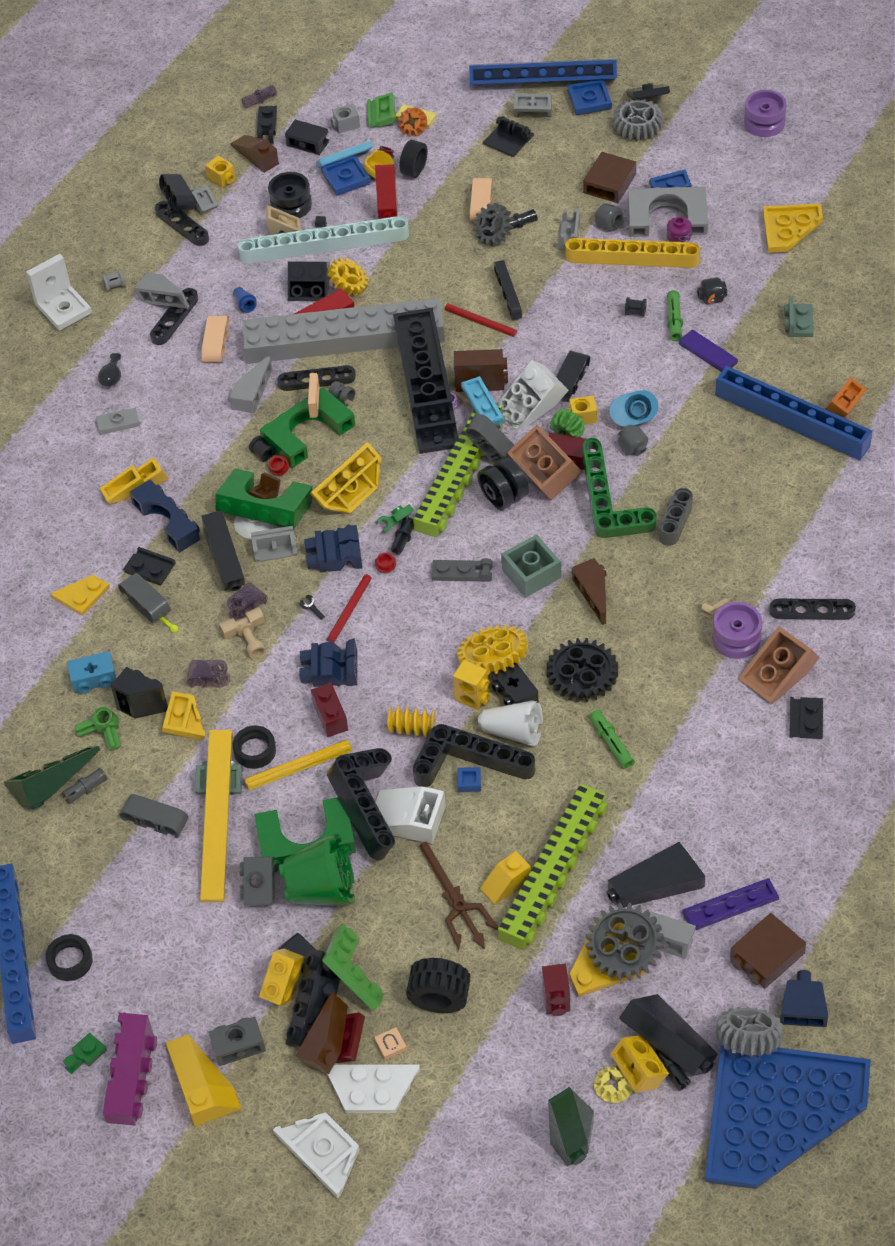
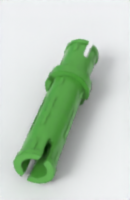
(674, 321)
(599, 722)

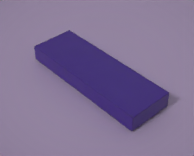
(707, 350)

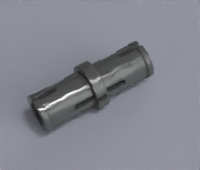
(84, 785)

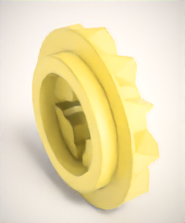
(608, 1092)

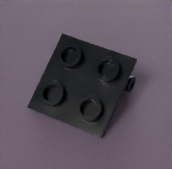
(508, 136)

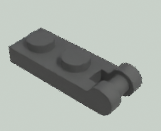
(462, 570)

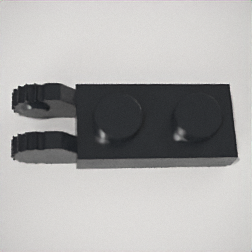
(267, 122)

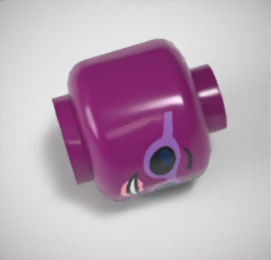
(679, 230)

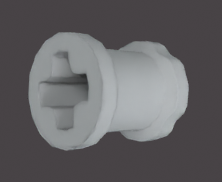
(114, 280)

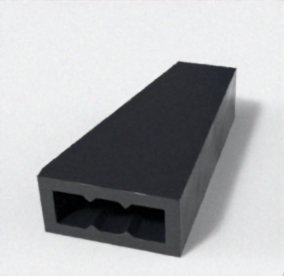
(223, 551)
(657, 877)
(669, 1033)

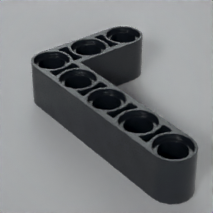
(473, 745)
(347, 780)

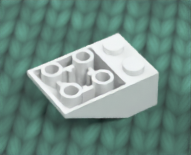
(531, 395)
(412, 811)

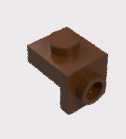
(267, 488)

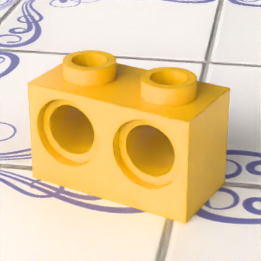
(471, 685)
(281, 976)
(639, 1063)

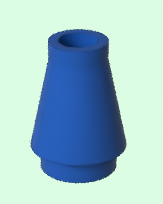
(245, 300)

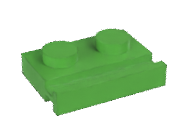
(381, 110)

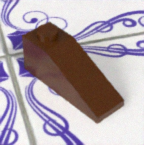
(257, 151)
(590, 581)
(325, 1037)

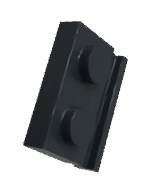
(150, 566)
(806, 718)

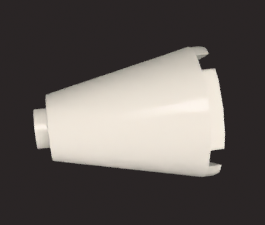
(513, 722)

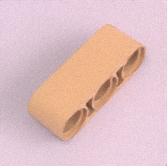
(480, 196)
(214, 338)

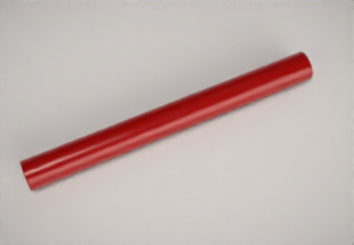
(481, 320)
(349, 608)

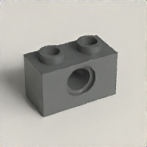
(266, 869)
(229, 1051)

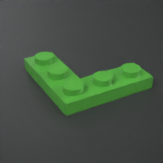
(338, 960)

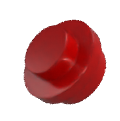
(278, 465)
(385, 562)

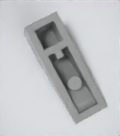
(160, 291)
(250, 387)

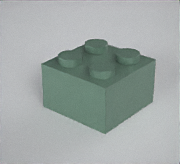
(531, 565)

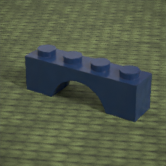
(151, 500)

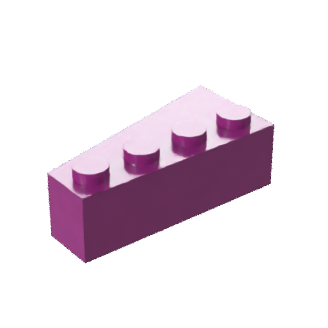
(129, 1069)

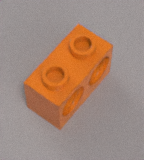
(846, 398)

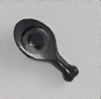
(110, 373)

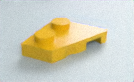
(81, 594)
(183, 717)

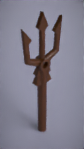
(456, 901)

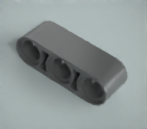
(488, 437)
(675, 516)
(144, 597)
(154, 814)

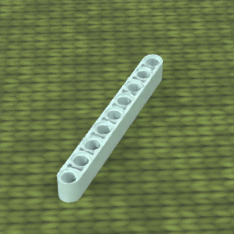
(323, 239)

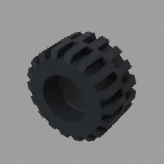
(438, 985)

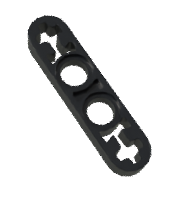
(184, 222)
(507, 289)
(171, 315)
(331, 371)
(812, 606)

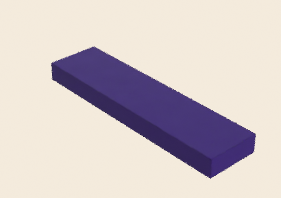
(731, 904)

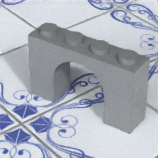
(688, 199)

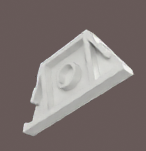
(372, 1086)
(322, 1149)

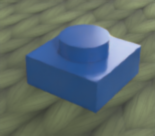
(469, 779)

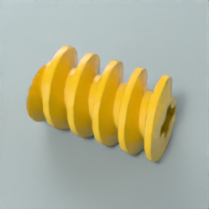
(410, 722)

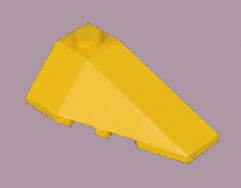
(202, 1083)

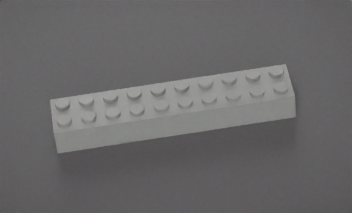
(330, 331)

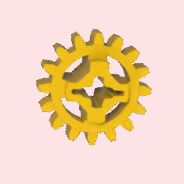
(348, 276)

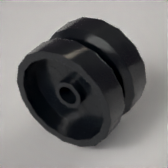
(290, 193)
(503, 483)

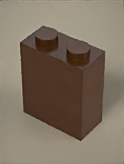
(609, 177)
(482, 363)
(767, 951)

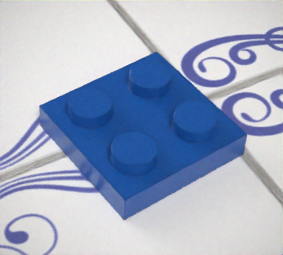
(589, 96)
(345, 175)

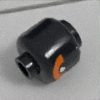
(712, 290)

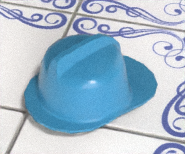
(634, 408)

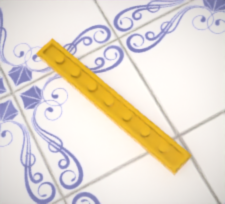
(216, 816)

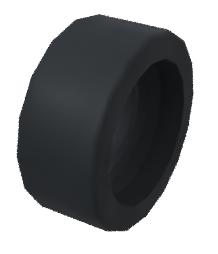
(413, 158)
(254, 761)
(75, 972)

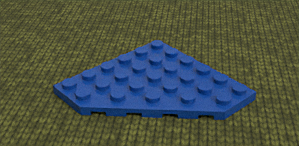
(778, 1110)

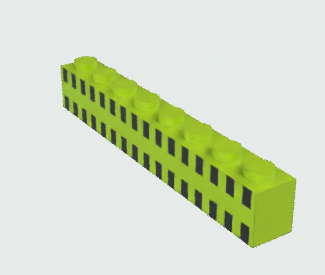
(449, 485)
(552, 867)

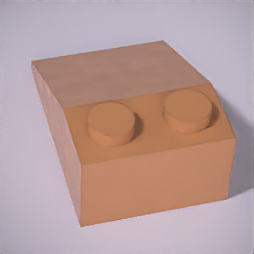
(544, 462)
(778, 665)

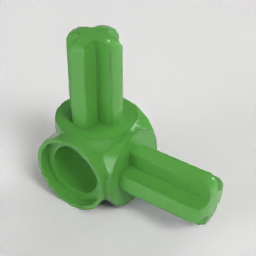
(108, 728)

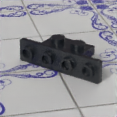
(311, 997)

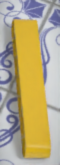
(632, 252)

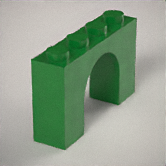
(279, 431)
(280, 511)
(275, 844)

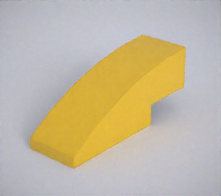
(121, 485)

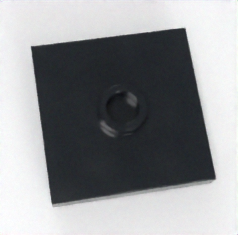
(648, 90)

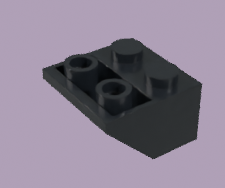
(307, 280)
(138, 694)

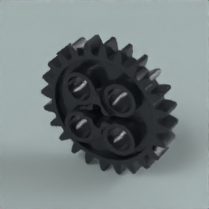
(580, 662)

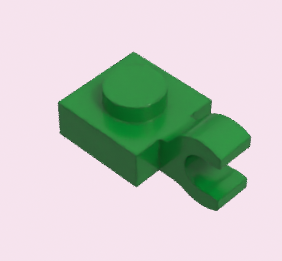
(397, 515)
(86, 1052)

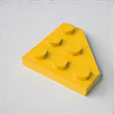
(789, 224)
(587, 977)

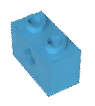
(91, 672)

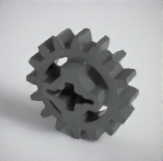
(493, 224)

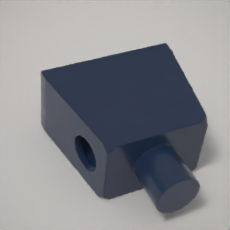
(804, 1002)

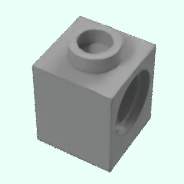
(345, 118)

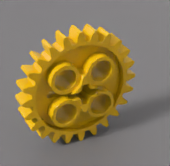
(494, 648)

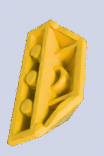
(350, 481)

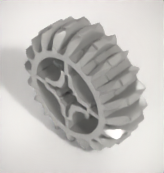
(638, 119)
(749, 1031)

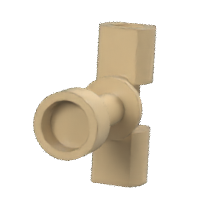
(245, 627)

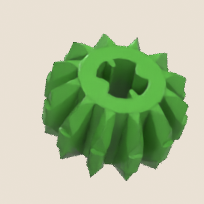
(567, 423)

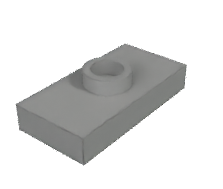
(118, 421)

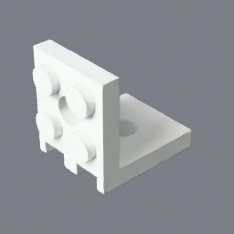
(56, 293)

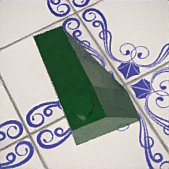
(36, 786)
(570, 1126)

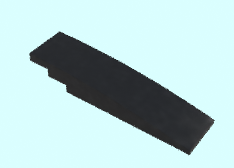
(426, 380)

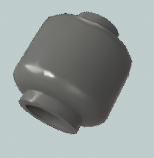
(609, 217)
(633, 440)

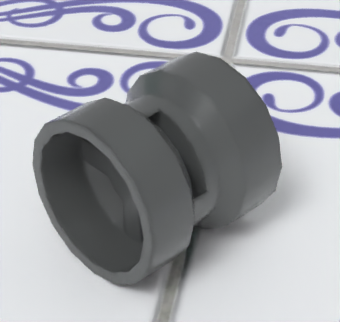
(341, 392)

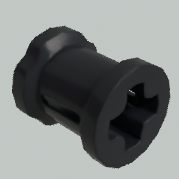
(635, 306)
(261, 448)

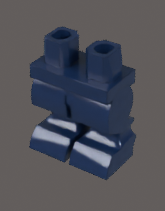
(334, 549)
(330, 664)

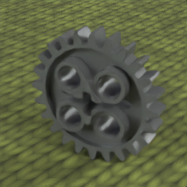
(634, 922)

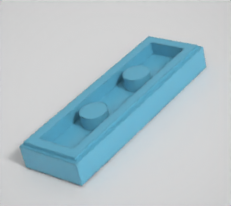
(344, 154)
(482, 400)

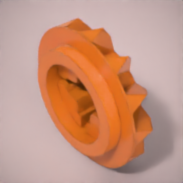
(420, 124)

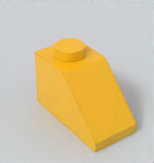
(506, 878)

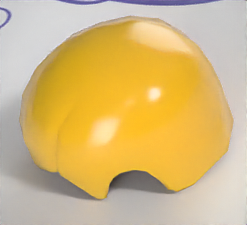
(376, 158)

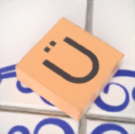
(390, 1043)

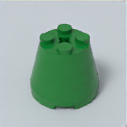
(319, 874)

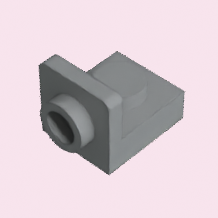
(204, 199)

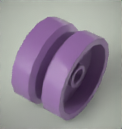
(765, 113)
(737, 630)

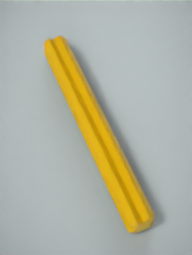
(298, 764)

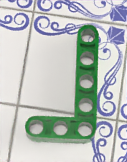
(603, 497)

